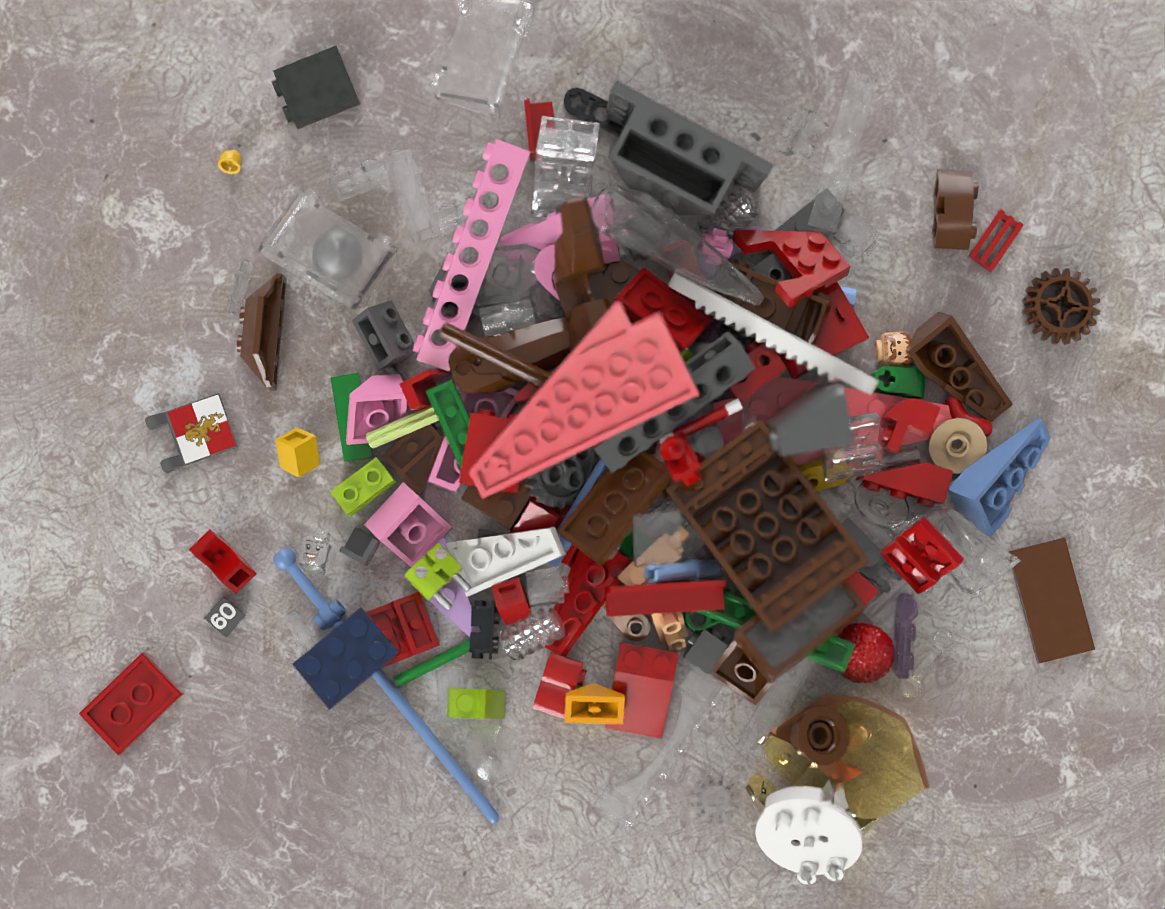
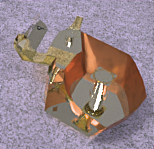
(872, 776)

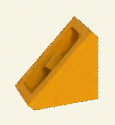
(594, 705)

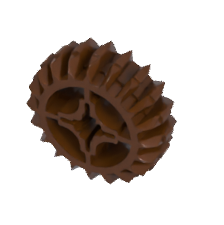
(1073, 307)

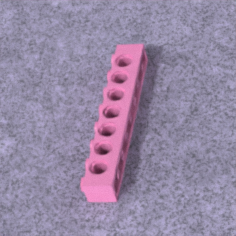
(515, 159)

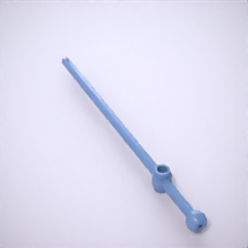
(330, 615)

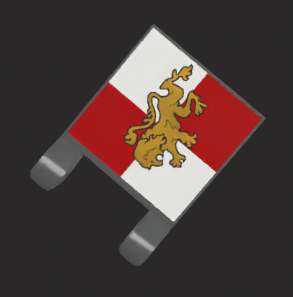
(198, 431)

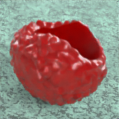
(871, 655)

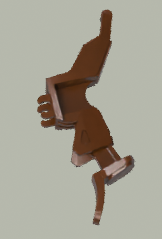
(580, 269)

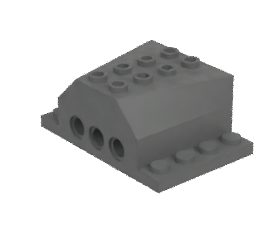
(675, 157)

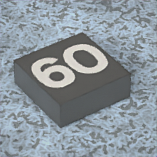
(224, 616)

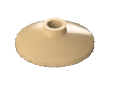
(957, 457)

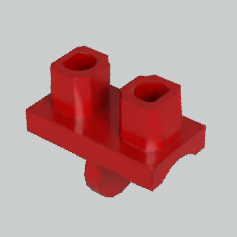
(680, 459)

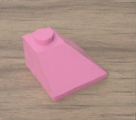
(374, 405)

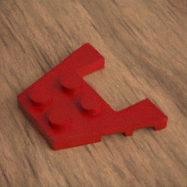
(804, 254)

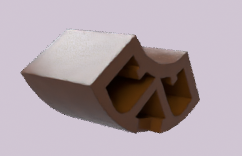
(953, 209)

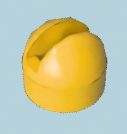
(225, 161)

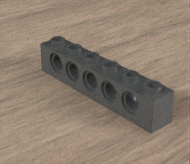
(723, 353)

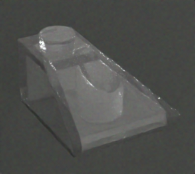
(509, 275)

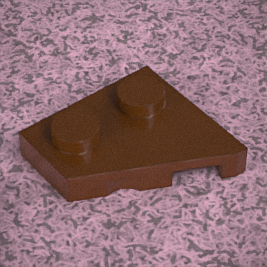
(414, 456)

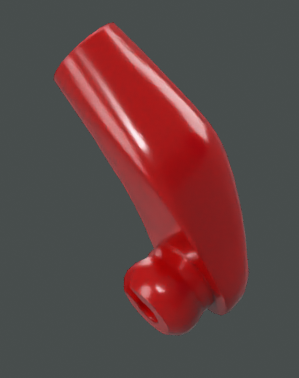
(958, 411)

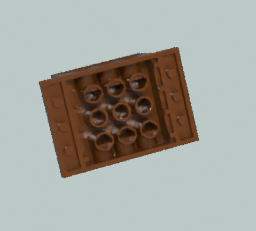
(768, 527)

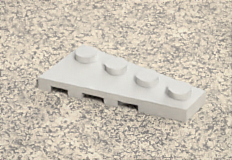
(504, 556)

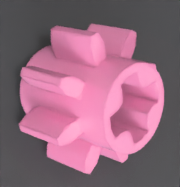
(719, 241)

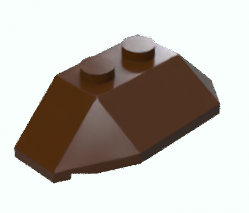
(263, 329)

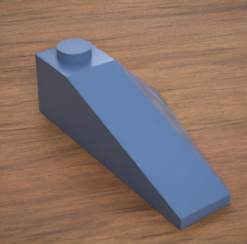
(991, 482)

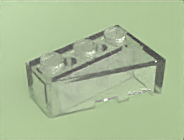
(983, 557)

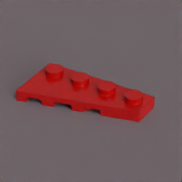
(585, 596)

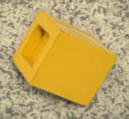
(297, 452)

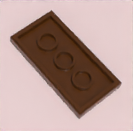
(609, 507)
(1051, 601)

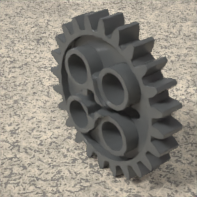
(562, 480)

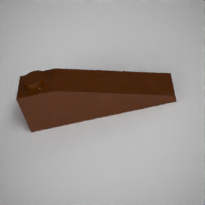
(952, 362)

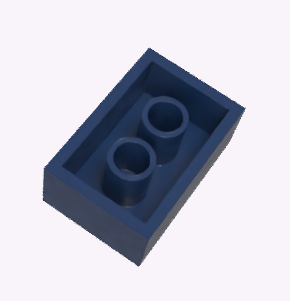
(345, 658)

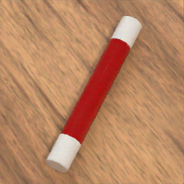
(707, 419)

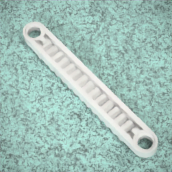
(773, 335)

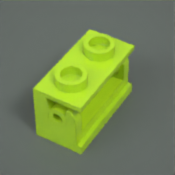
(363, 487)

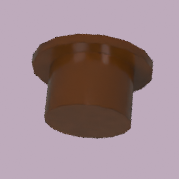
(820, 735)

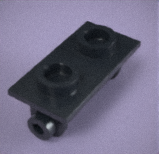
(485, 641)

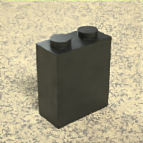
(315, 87)

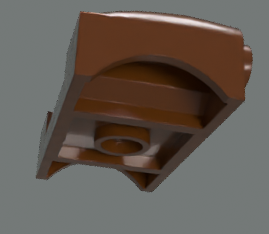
(801, 320)

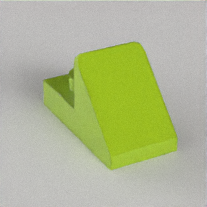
(476, 703)

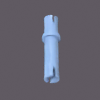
(691, 570)

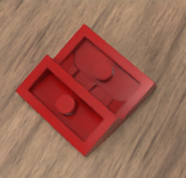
(921, 555)
(405, 626)

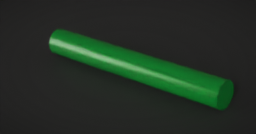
(432, 663)

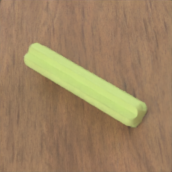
(401, 427)

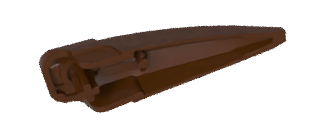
(538, 344)

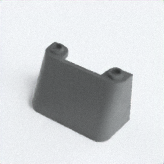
(812, 422)

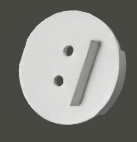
(804, 816)

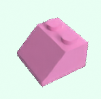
(407, 525)

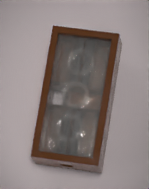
(801, 636)

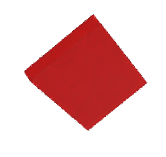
(649, 295)
(131, 703)

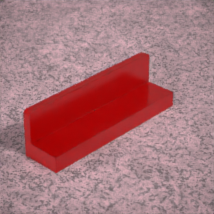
(664, 598)

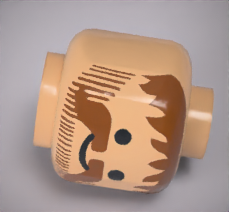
(891, 349)

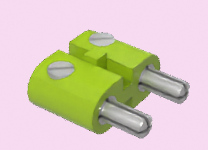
(435, 572)

